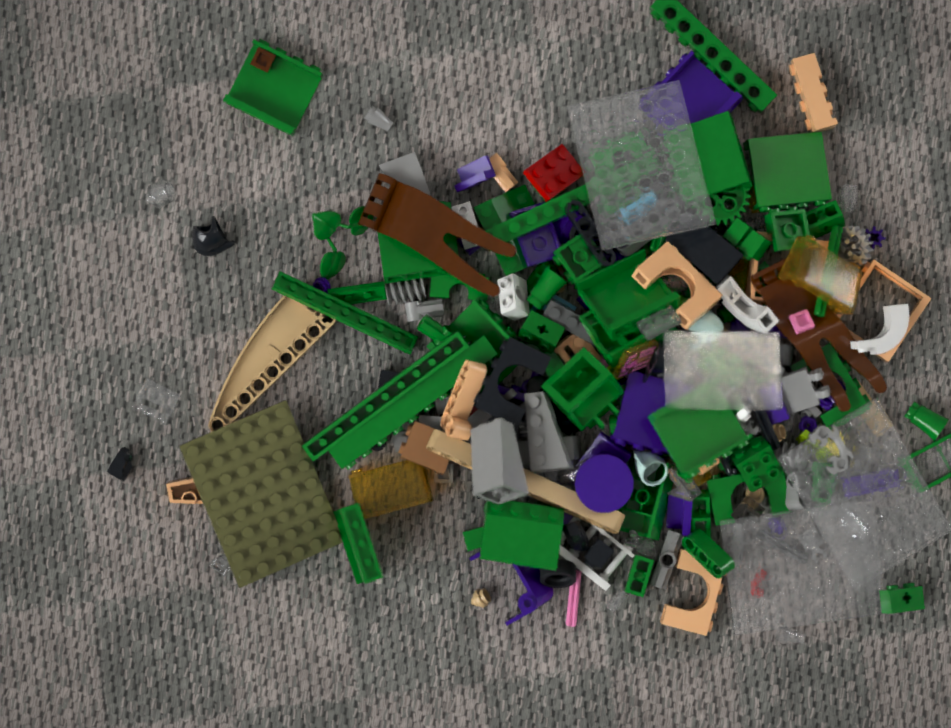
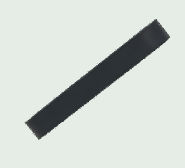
(587, 235)

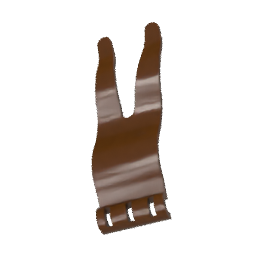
(422, 224)
(787, 299)

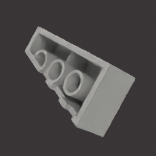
(544, 436)

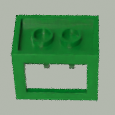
(584, 390)

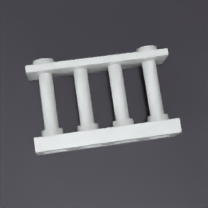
(603, 578)

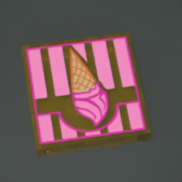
(635, 358)

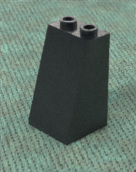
(707, 252)

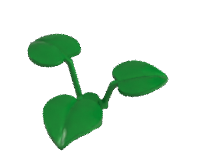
(324, 226)

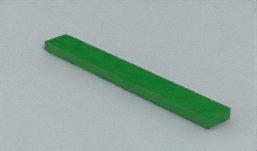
(344, 312)

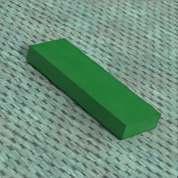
(360, 293)

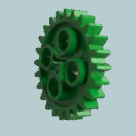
(723, 214)

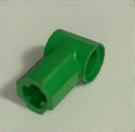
(434, 329)

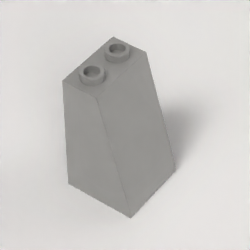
(497, 462)

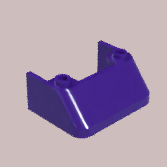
(537, 592)

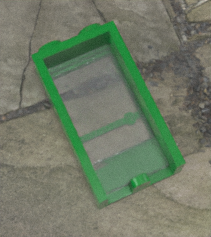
(934, 460)

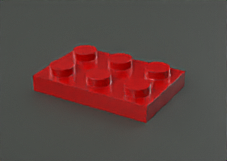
(554, 172)

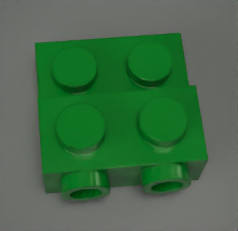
(786, 226)
(576, 259)

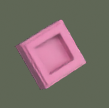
(801, 321)

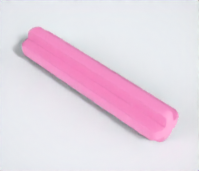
(573, 600)

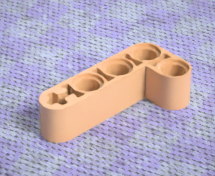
(460, 403)

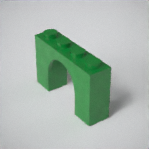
(852, 385)
(722, 487)

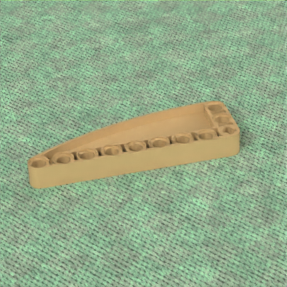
(273, 338)

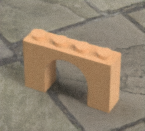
(670, 262)
(699, 618)

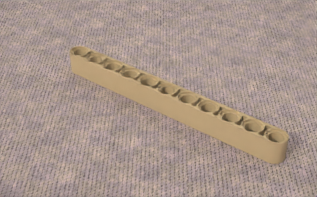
(538, 486)

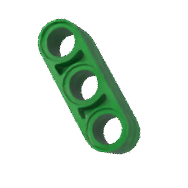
(708, 553)

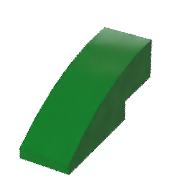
(701, 513)

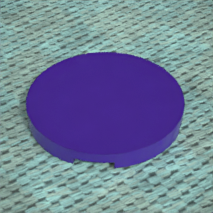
(604, 483)

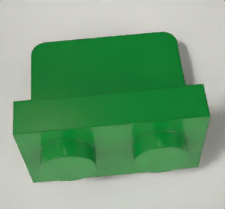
(756, 463)

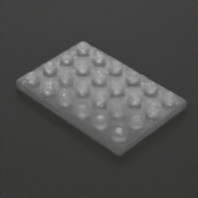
(722, 370)

